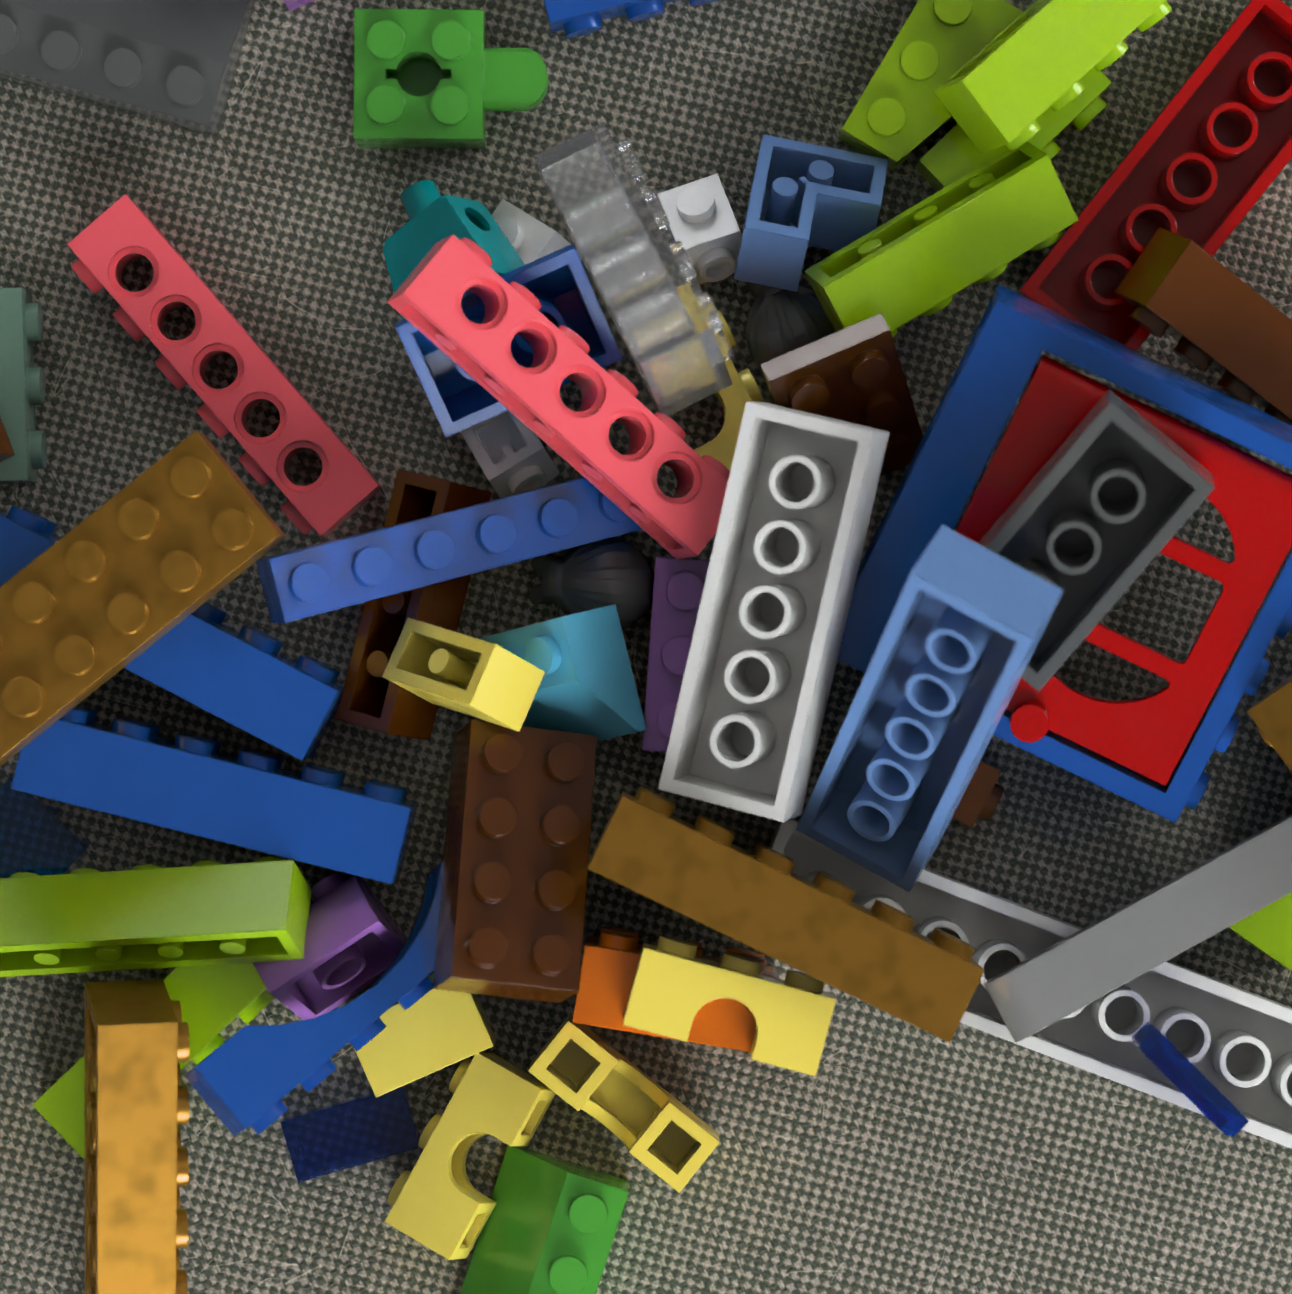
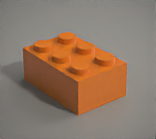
(607, 981)

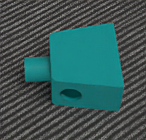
(436, 218)

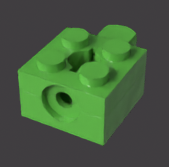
(431, 78)

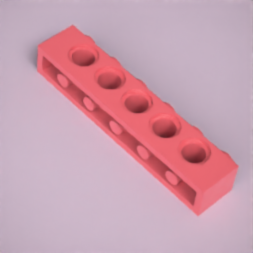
(128, 234)
(432, 304)

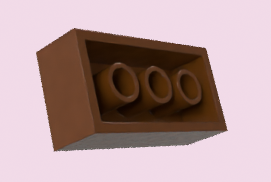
(515, 862)

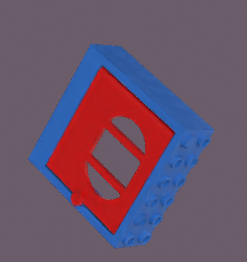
(1139, 747)

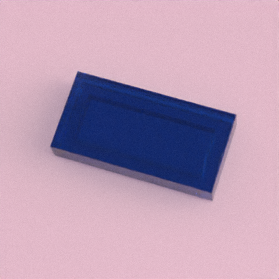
(1189, 1080)
(350, 1133)

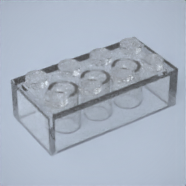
(638, 268)

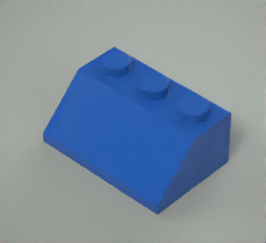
(565, 299)

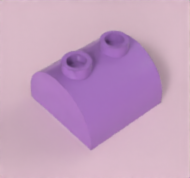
(345, 949)

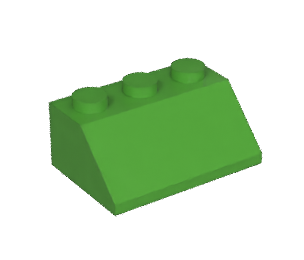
(546, 1228)

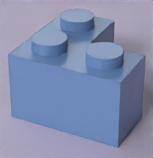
(805, 199)

